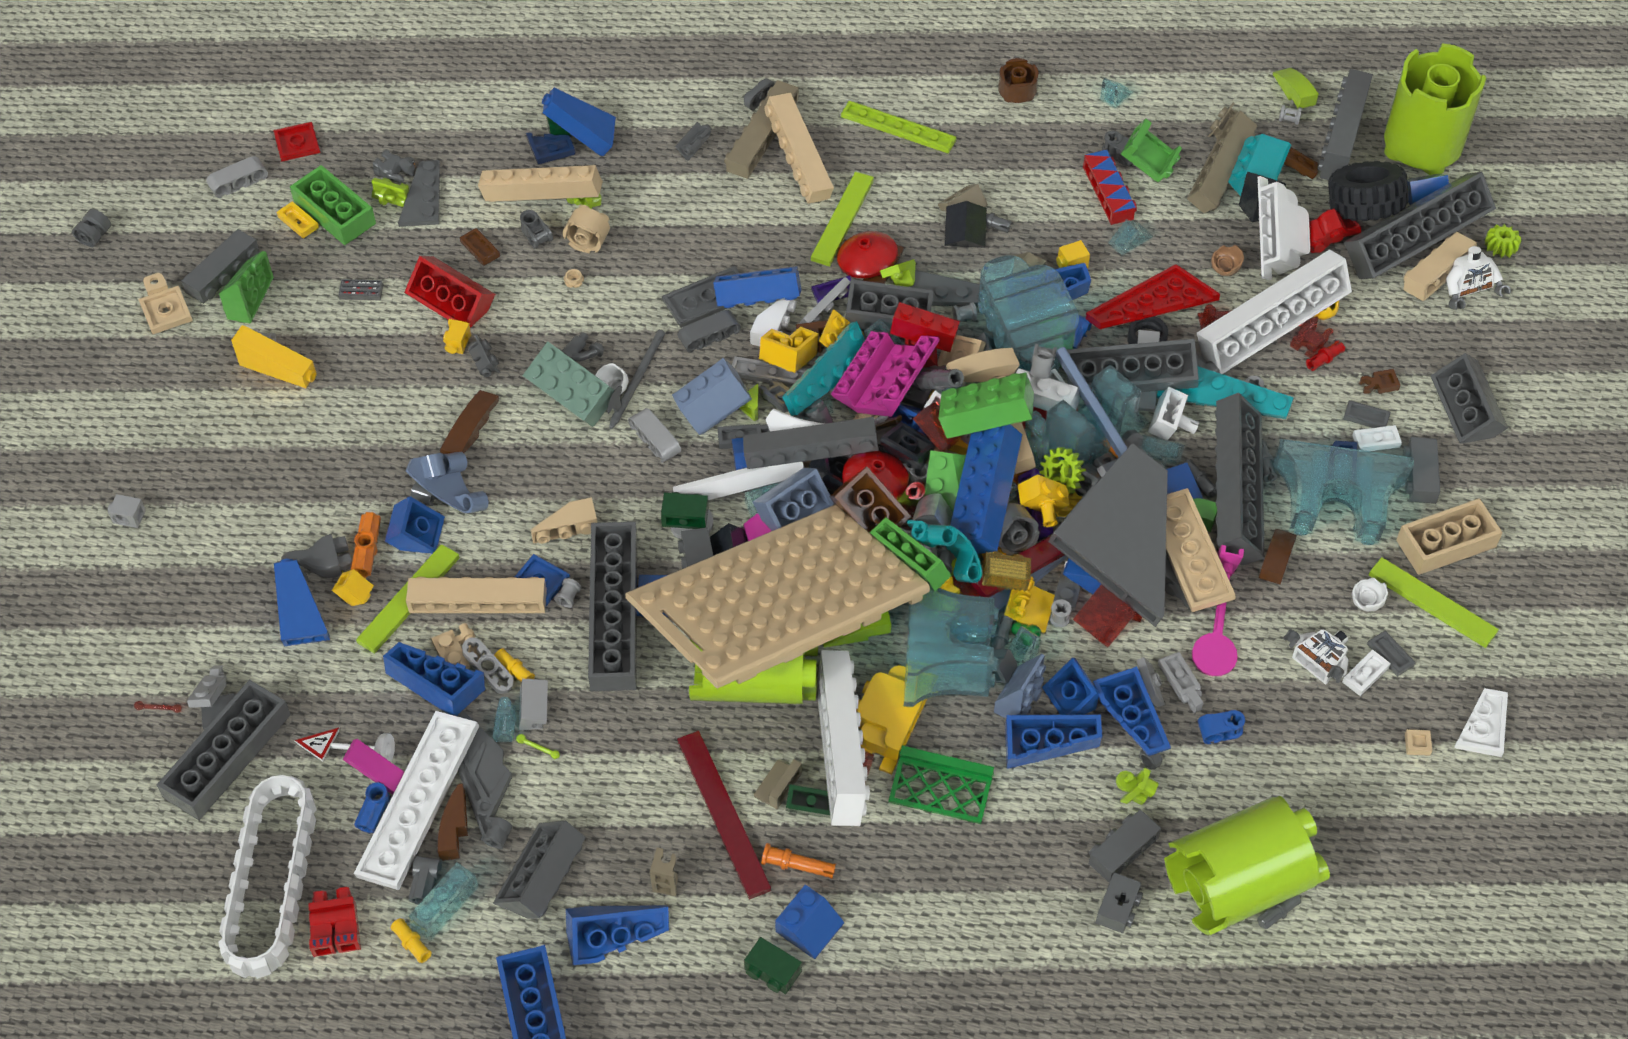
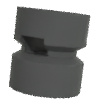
(91, 228)

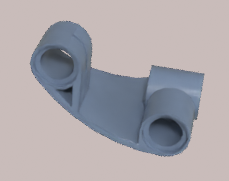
(442, 478)

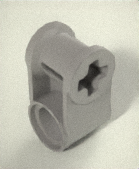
(1042, 361)

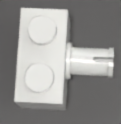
(1169, 415)

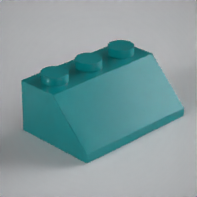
(1261, 156)

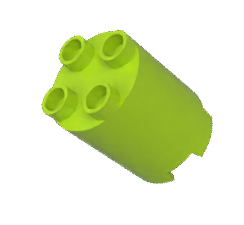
(1433, 108)
(780, 684)
(1246, 863)

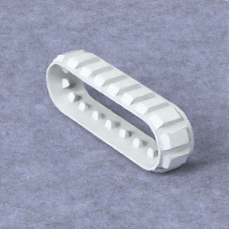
(277, 953)

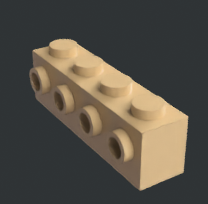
(1433, 270)

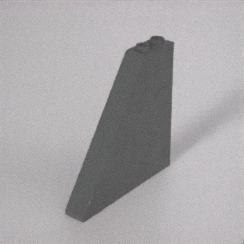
(1122, 532)

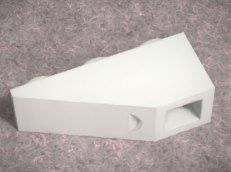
(774, 317)

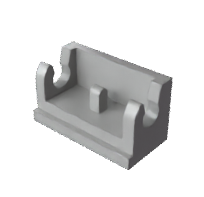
(533, 704)

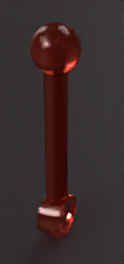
(139, 706)

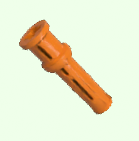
(786, 859)

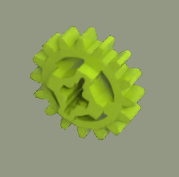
(1065, 470)

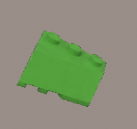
(247, 289)
(944, 475)

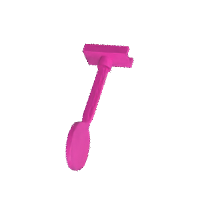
(1214, 652)

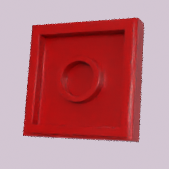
(296, 141)

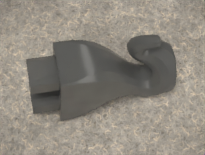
(323, 557)

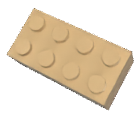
(1449, 536)

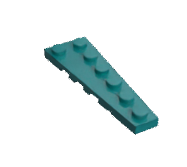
(826, 371)
(1216, 386)

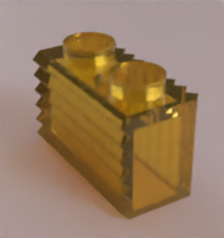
(1006, 571)

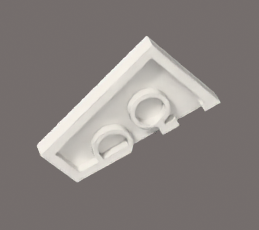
(1486, 725)

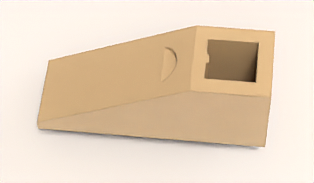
(567, 521)

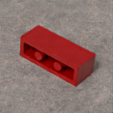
(914, 322)

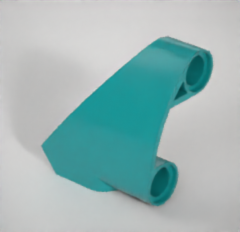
(967, 564)

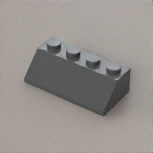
(1468, 400)
(540, 869)

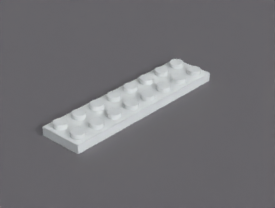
(416, 800)

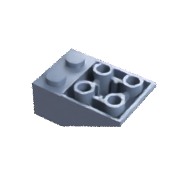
(1022, 688)

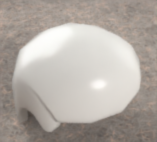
(613, 376)
(1369, 591)

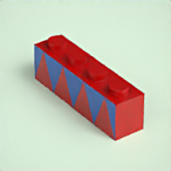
(1109, 187)

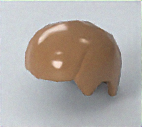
(1228, 258)

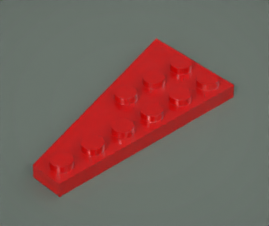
(1160, 294)

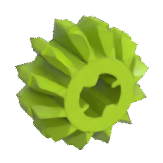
(1502, 240)

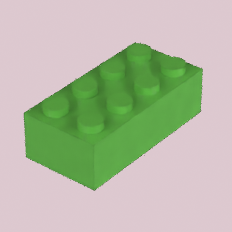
(333, 205)
(986, 405)

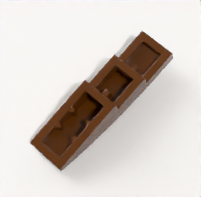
(470, 421)

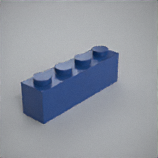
(757, 286)

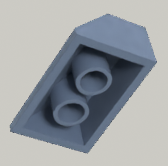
(712, 396)
(793, 499)

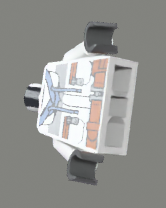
(1473, 274)
(1320, 653)

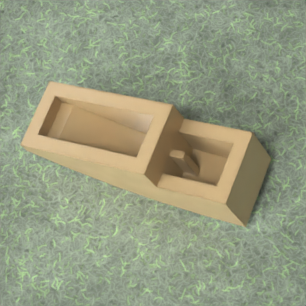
(986, 364)

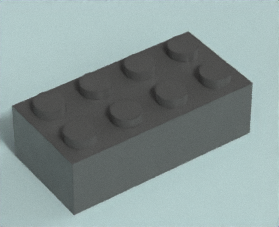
(878, 301)

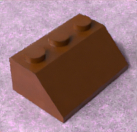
(868, 501)

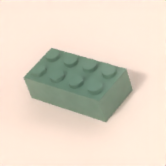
(569, 384)

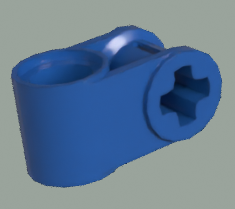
(1220, 726)

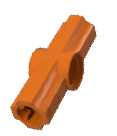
(367, 534)

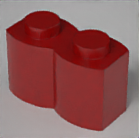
(1326, 230)

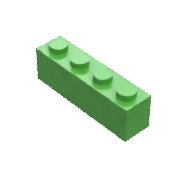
(912, 553)

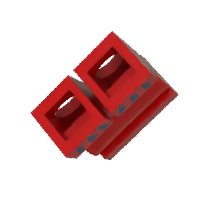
(333, 914)

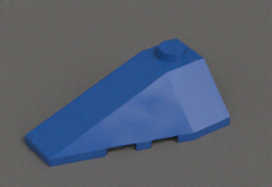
(1131, 706)
(602, 929)

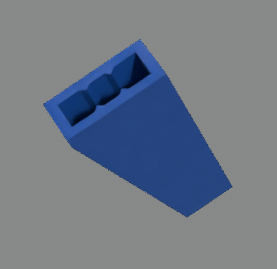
(581, 120)
(297, 609)

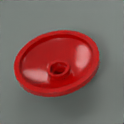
(867, 254)
(884, 466)

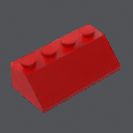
(448, 291)

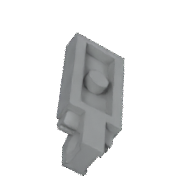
(1182, 680)
(208, 688)

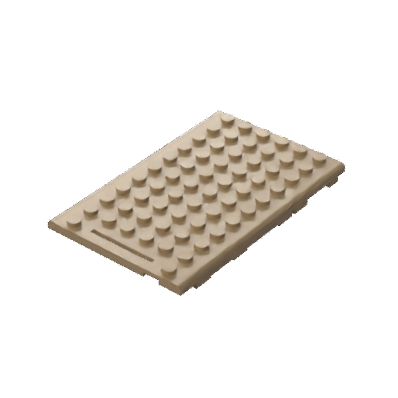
(778, 596)

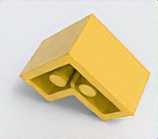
(789, 351)

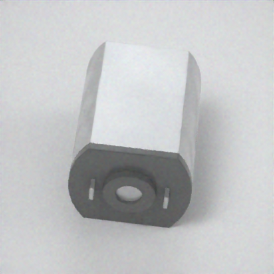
(933, 510)

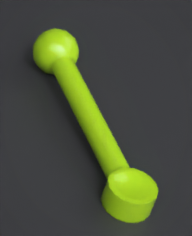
(522, 739)

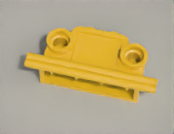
(884, 718)

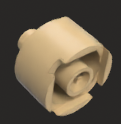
(586, 229)

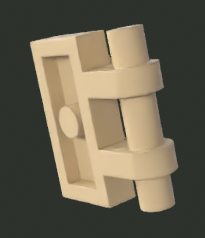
(449, 646)

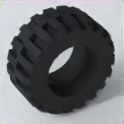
(1368, 190)

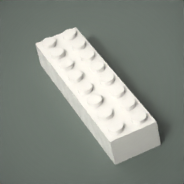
(1275, 311)
(842, 739)

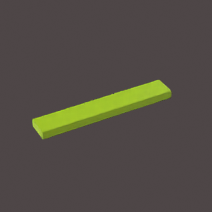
(898, 127)
(842, 219)
(1434, 602)
(396, 610)

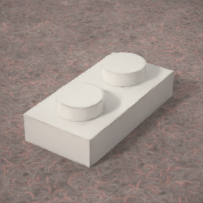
(1377, 438)
(1366, 672)

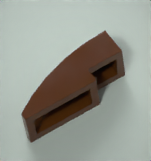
(1277, 556)
(453, 825)

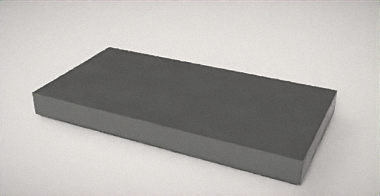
(695, 300)

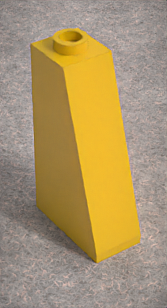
(272, 358)

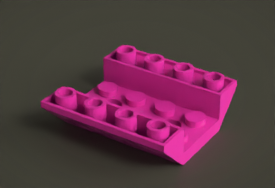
(882, 374)

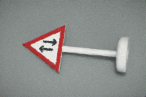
(321, 743)

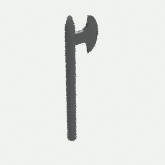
(620, 405)

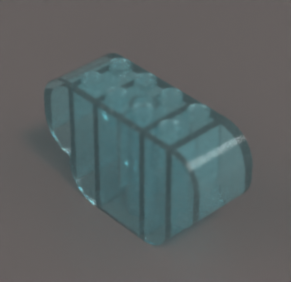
(1026, 308)

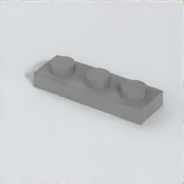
(826, 303)

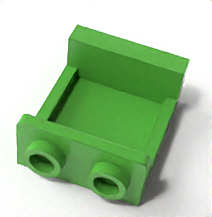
(1150, 153)

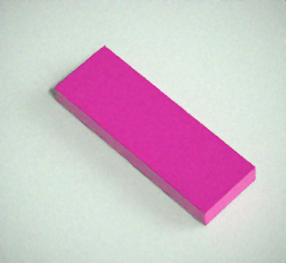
(373, 765)

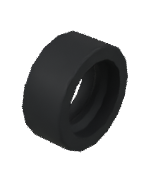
(1148, 323)

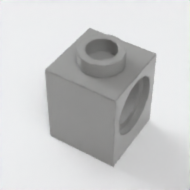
(126, 511)

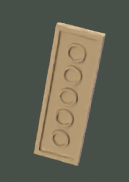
(1194, 555)

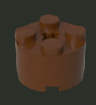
(1018, 81)

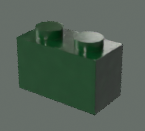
(684, 510)
(808, 801)
(772, 966)

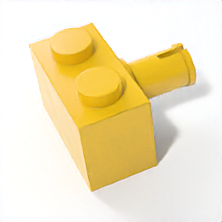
(1044, 496)

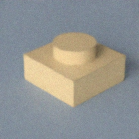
(1418, 742)

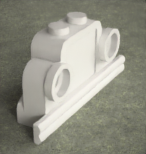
(1282, 229)

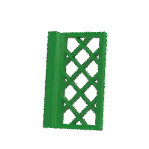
(946, 765)

